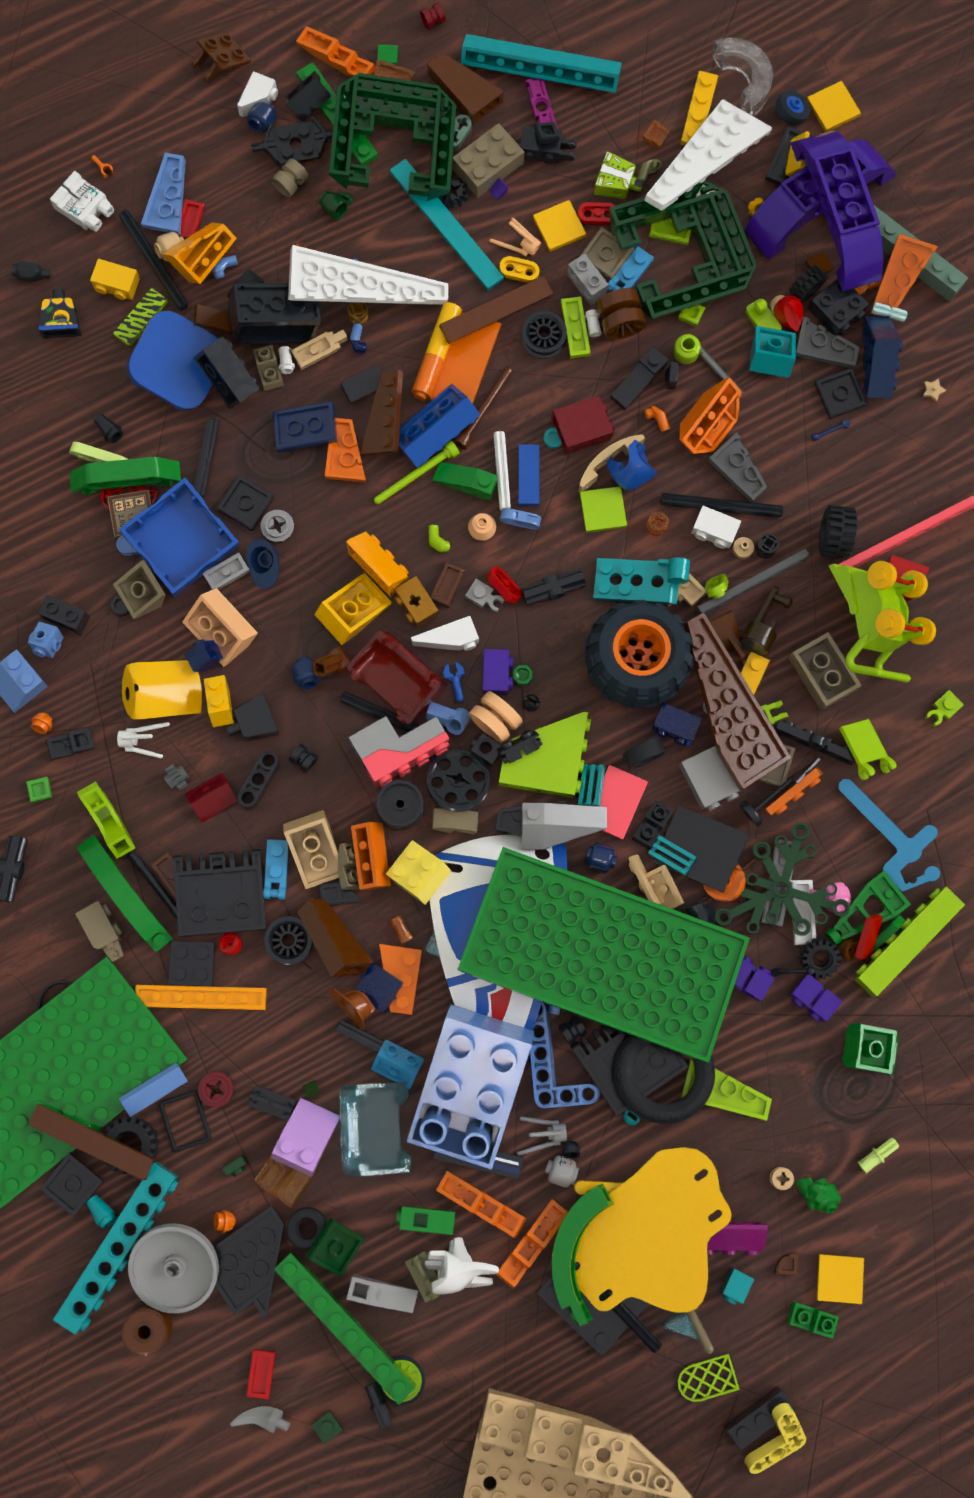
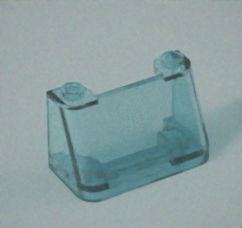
(372, 1129)

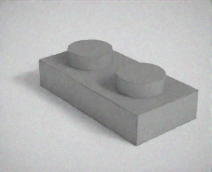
(226, 572)

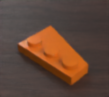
(344, 456)
(795, 792)

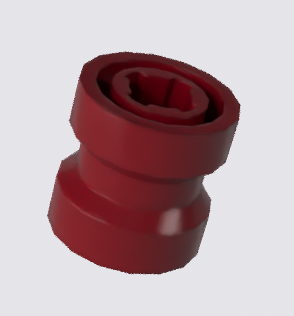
(432, 16)

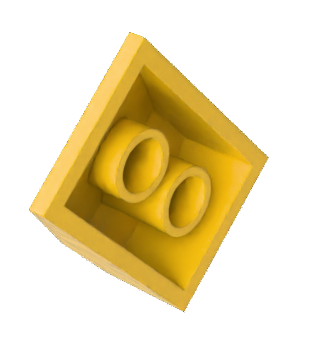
(352, 608)

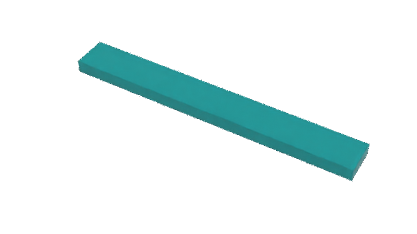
(451, 230)

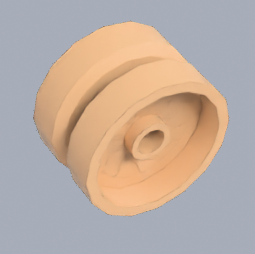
(495, 717)

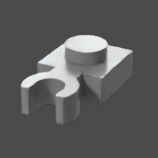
(482, 594)

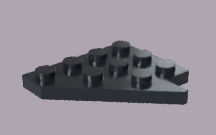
(249, 1262)

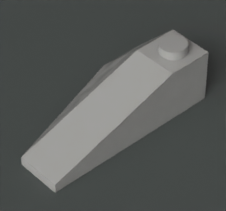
(553, 824)

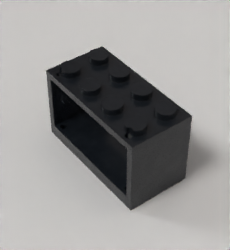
(267, 317)

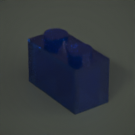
(676, 724)

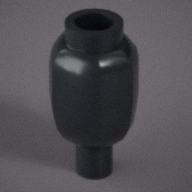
(29, 271)

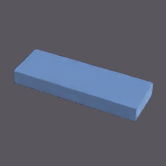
(153, 1089)

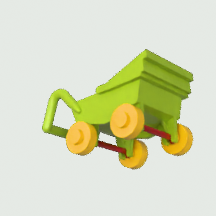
(883, 613)

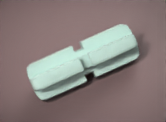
(885, 310)

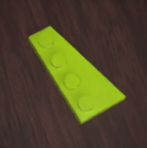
(732, 1095)

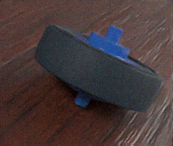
(792, 107)

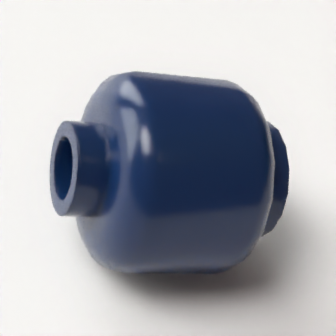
(261, 116)
(303, 673)
(600, 857)

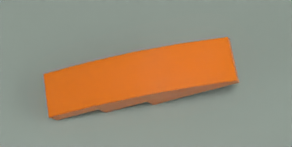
(332, 53)
(481, 1204)
(532, 1243)

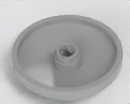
(173, 1268)

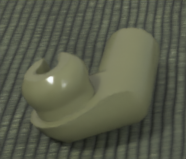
(649, 167)

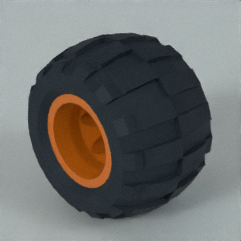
(643, 624)

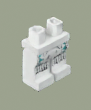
(81, 202)

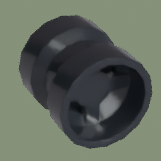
(765, 549)
(303, 758)
(572, 1030)

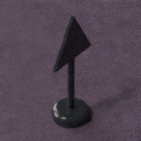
(752, 812)

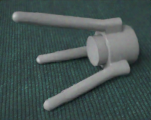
(556, 1133)

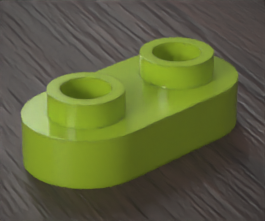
(716, 586)

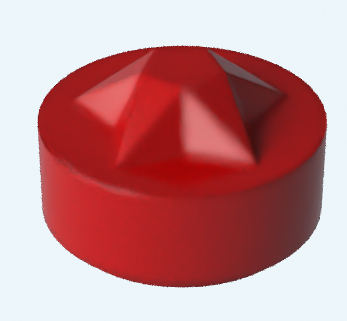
(230, 944)

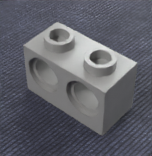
(587, 279)

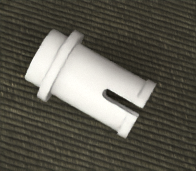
(591, 317)
(286, 365)

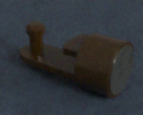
(757, 635)

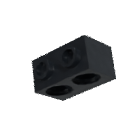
(63, 614)

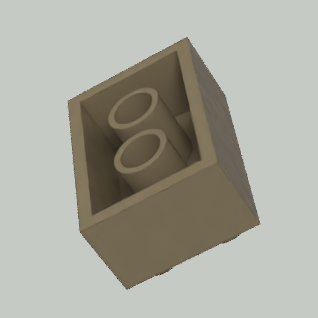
(487, 159)
(824, 671)

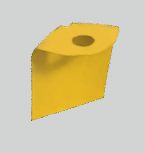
(163, 691)

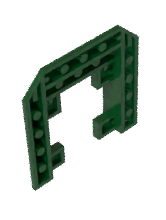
(394, 103)
(719, 236)

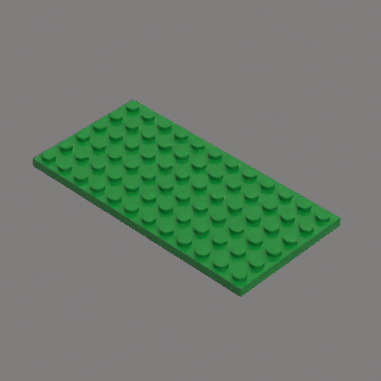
(604, 954)
(79, 1061)

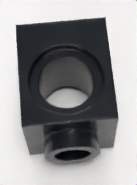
(489, 758)

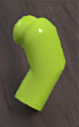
(437, 542)

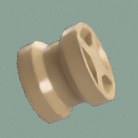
(777, 1177)

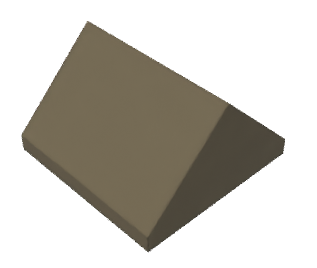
(140, 590)

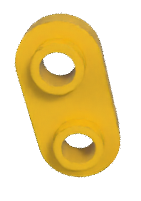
(520, 268)

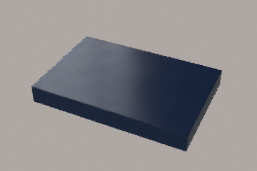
(305, 426)

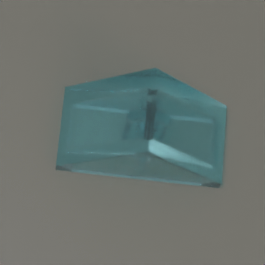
(681, 1324)

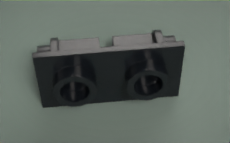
(526, 742)
(271, 1102)

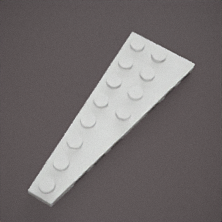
(711, 148)
(339, 279)

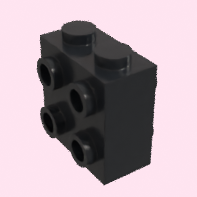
(838, 308)

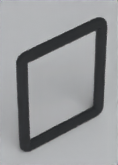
(172, 1142)

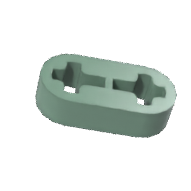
(461, 134)

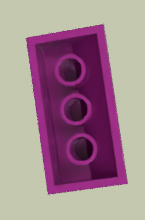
(739, 1237)

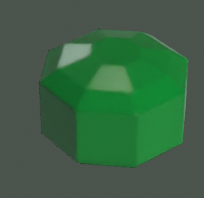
(522, 675)

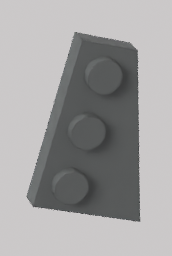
(823, 346)
(735, 465)

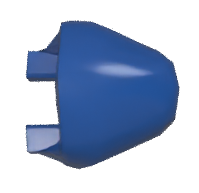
(636, 471)

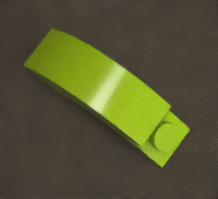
(107, 819)

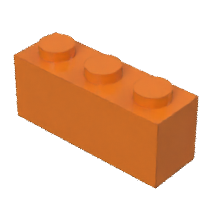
(370, 855)

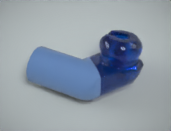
(358, 347)

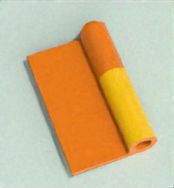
(454, 363)

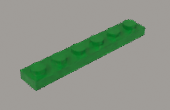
(361, 147)

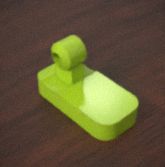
(761, 315)

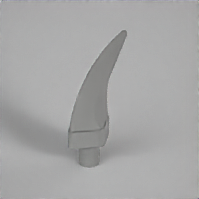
(263, 1416)

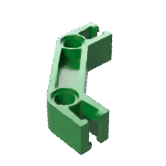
(124, 473)

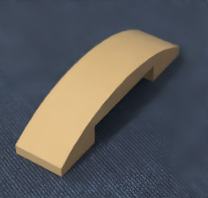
(590, 475)

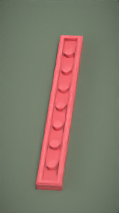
(910, 533)

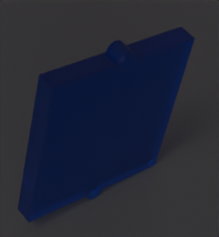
(379, 987)

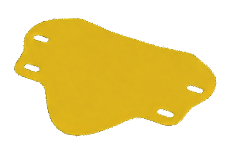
(654, 1235)

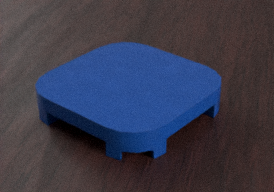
(165, 360)

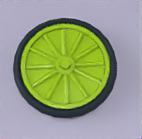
(415, 1372)

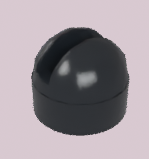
(530, 706)
(571, 1149)

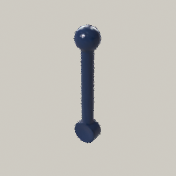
(845, 424)

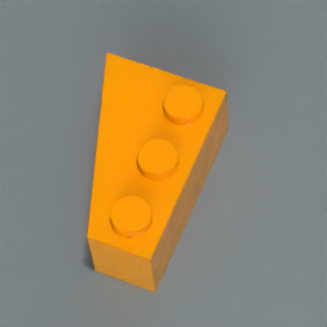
(200, 252)

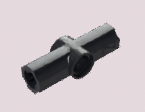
(553, 587)
(12, 867)

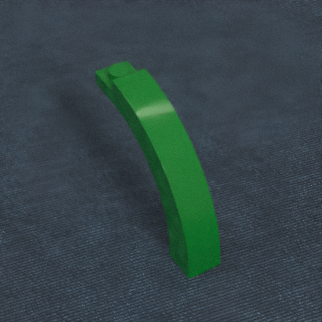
(123, 893)
(566, 1248)

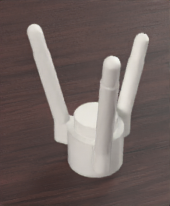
(130, 737)

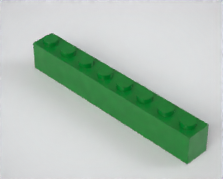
(345, 1327)

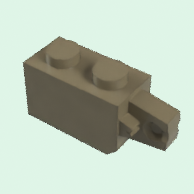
(101, 930)

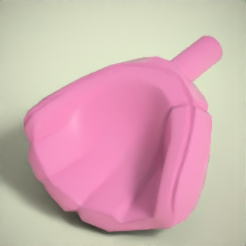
(842, 893)

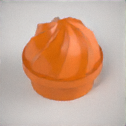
(41, 723)
(223, 1221)

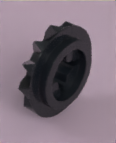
(462, 192)

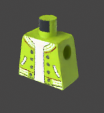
(616, 178)

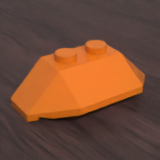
(711, 418)

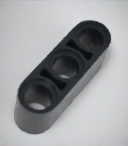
(258, 770)

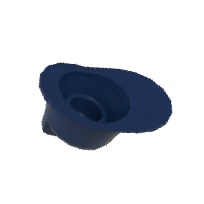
(263, 563)

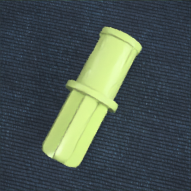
(878, 1155)

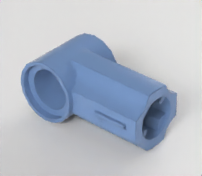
(452, 719)

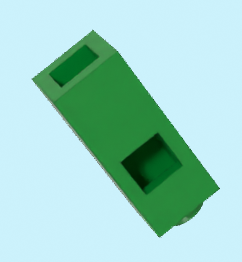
(426, 1220)

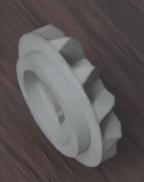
(282, 518)

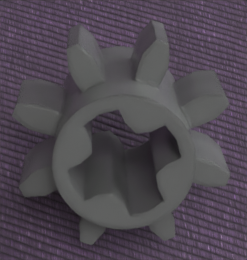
(176, 777)

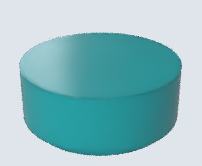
(551, 439)

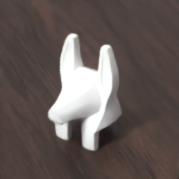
(457, 1269)

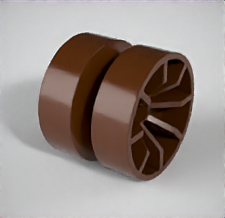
(621, 313)

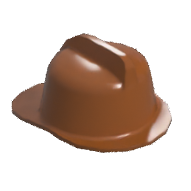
(355, 1004)

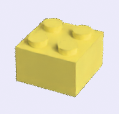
(418, 872)

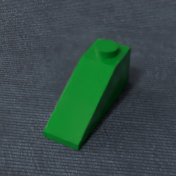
(467, 480)

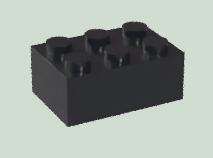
(226, 372)

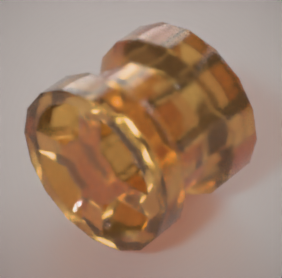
(657, 528)

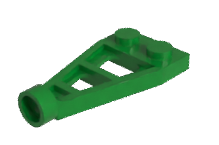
(887, 894)

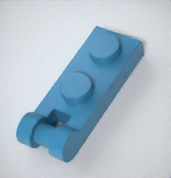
(631, 270)
(276, 869)

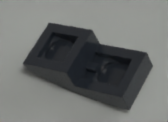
(70, 744)

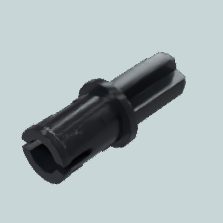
(378, 1405)

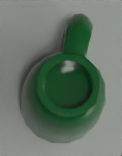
(335, 203)

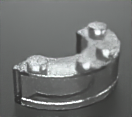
(753, 63)

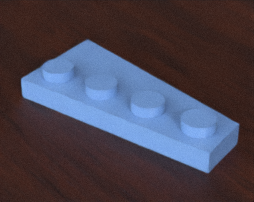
(166, 199)

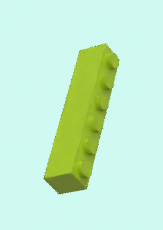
(909, 941)

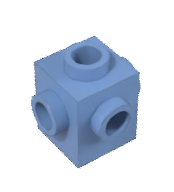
(45, 640)

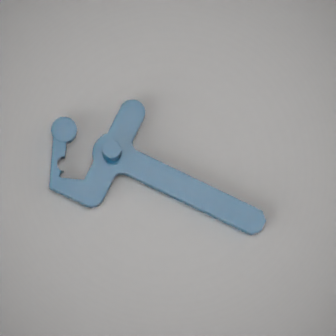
(907, 848)

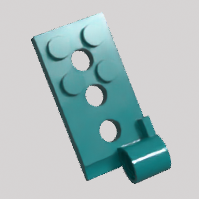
(671, 571)

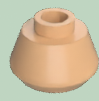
(482, 526)

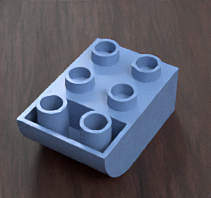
(471, 1086)

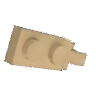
(318, 348)

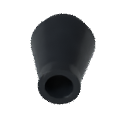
(110, 430)

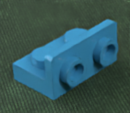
(397, 1063)

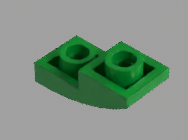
(812, 1319)

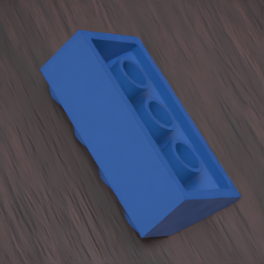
(436, 425)

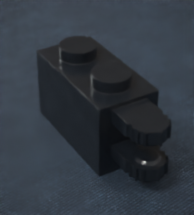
(547, 153)

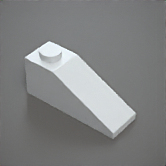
(452, 636)

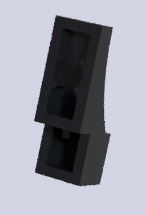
(640, 378)

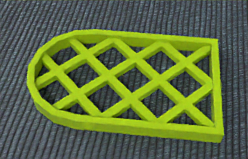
(711, 1386)

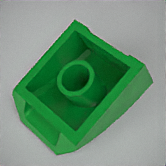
(870, 1048)

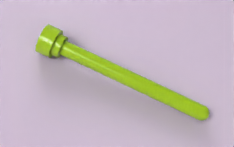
(449, 450)

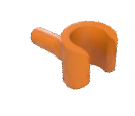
(103, 167)

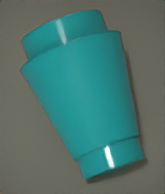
(101, 1212)

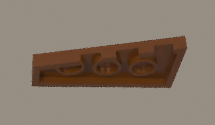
(384, 420)

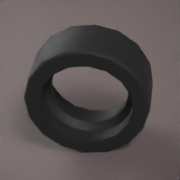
(643, 753)

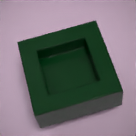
(235, 1167)
(327, 1427)

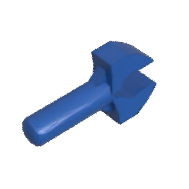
(455, 680)

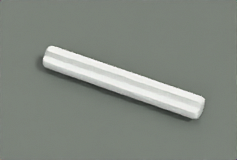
(502, 470)

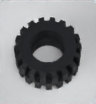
(838, 532)
(141, 1128)

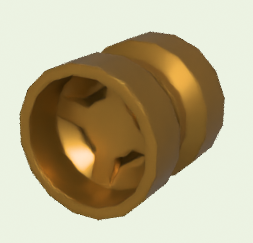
(359, 316)

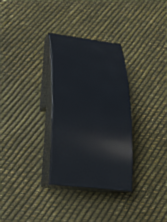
(652, 825)

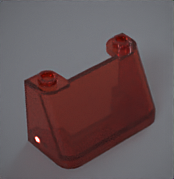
(396, 675)

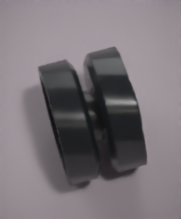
(399, 792)

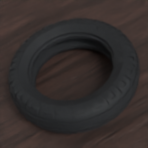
(653, 1111)

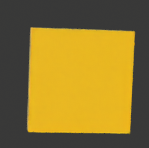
(833, 106)
(559, 225)
(840, 1279)

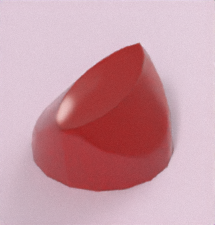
(789, 312)

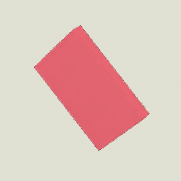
(621, 797)

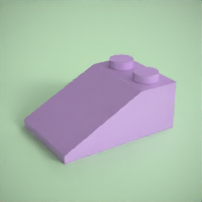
(305, 1137)

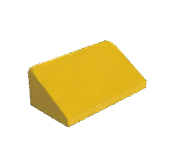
(792, 165)

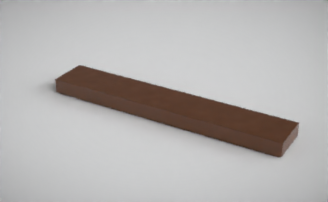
(496, 310)
(91, 1142)

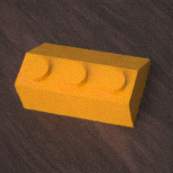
(377, 562)

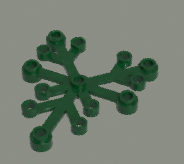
(758, 900)

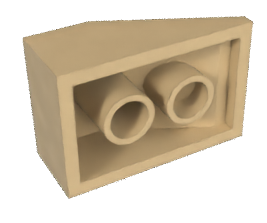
(313, 848)

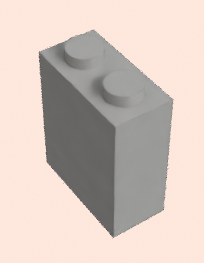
(709, 779)

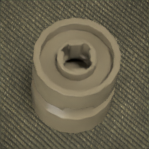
(288, 179)

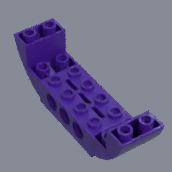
(798, 203)
(845, 206)

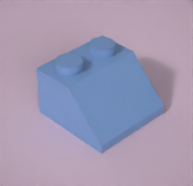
(19, 681)

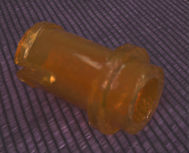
(400, 929)

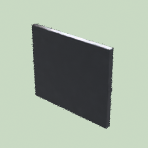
(713, 844)

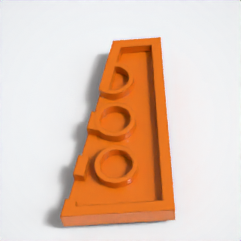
(903, 268)

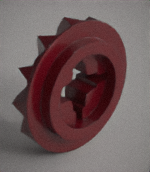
(205, 1092)

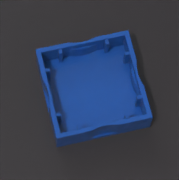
(179, 537)

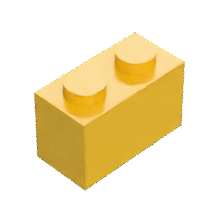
(115, 279)
(218, 701)

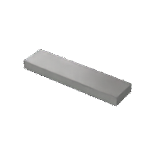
(779, 862)

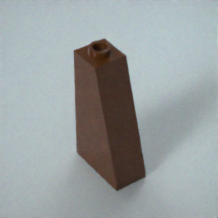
(468, 90)
(333, 940)

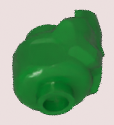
(819, 1194)

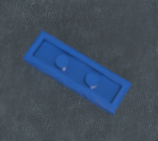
(528, 475)

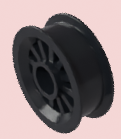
(531, 335)
(271, 949)

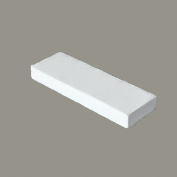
(805, 912)

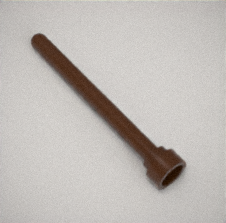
(463, 439)

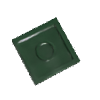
(335, 1247)

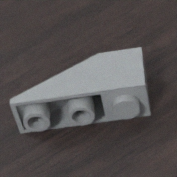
(381, 1294)

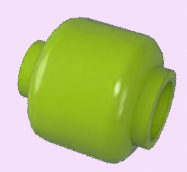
(686, 349)

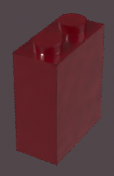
(582, 424)

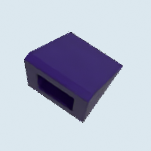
(499, 189)

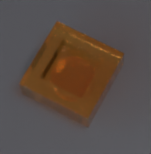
(656, 134)

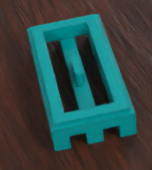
(599, 787)
(660, 839)

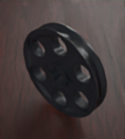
(458, 790)

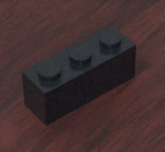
(756, 1418)

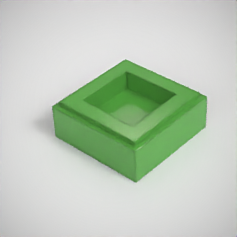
(39, 789)

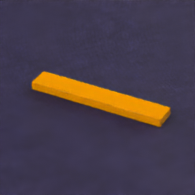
(202, 997)

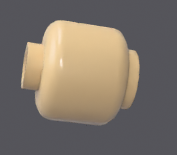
(165, 242)

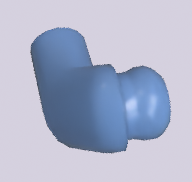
(222, 264)

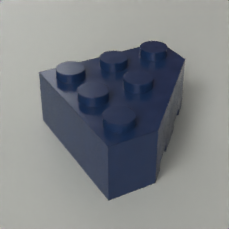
(881, 359)

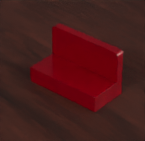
(211, 797)

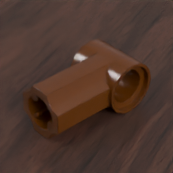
(334, 662)

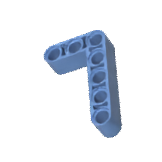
(548, 1064)

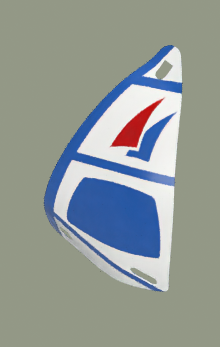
(454, 914)

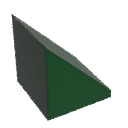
(311, 1089)

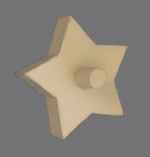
(933, 389)

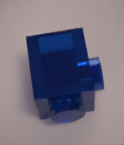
(203, 655)

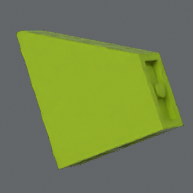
(557, 762)

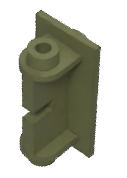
(421, 1276)

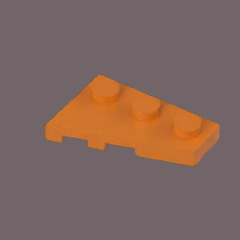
(404, 965)

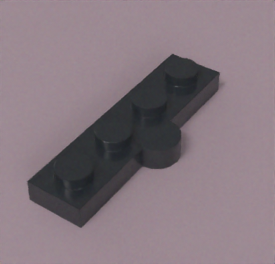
(816, 742)

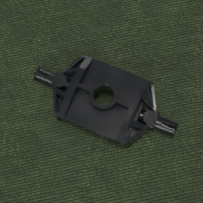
(279, 141)

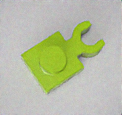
(946, 707)

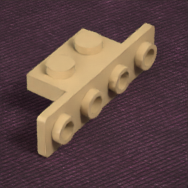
(656, 884)

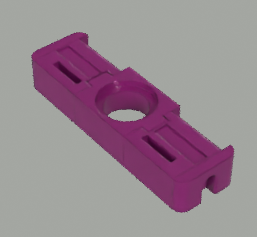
(538, 95)

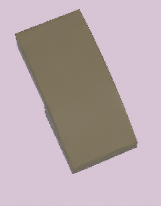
(268, 367)
(452, 821)
(347, 867)

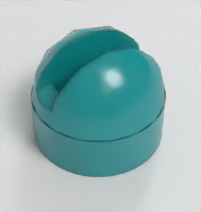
(628, 1120)

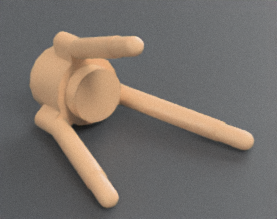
(529, 243)

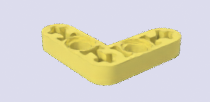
(781, 1445)

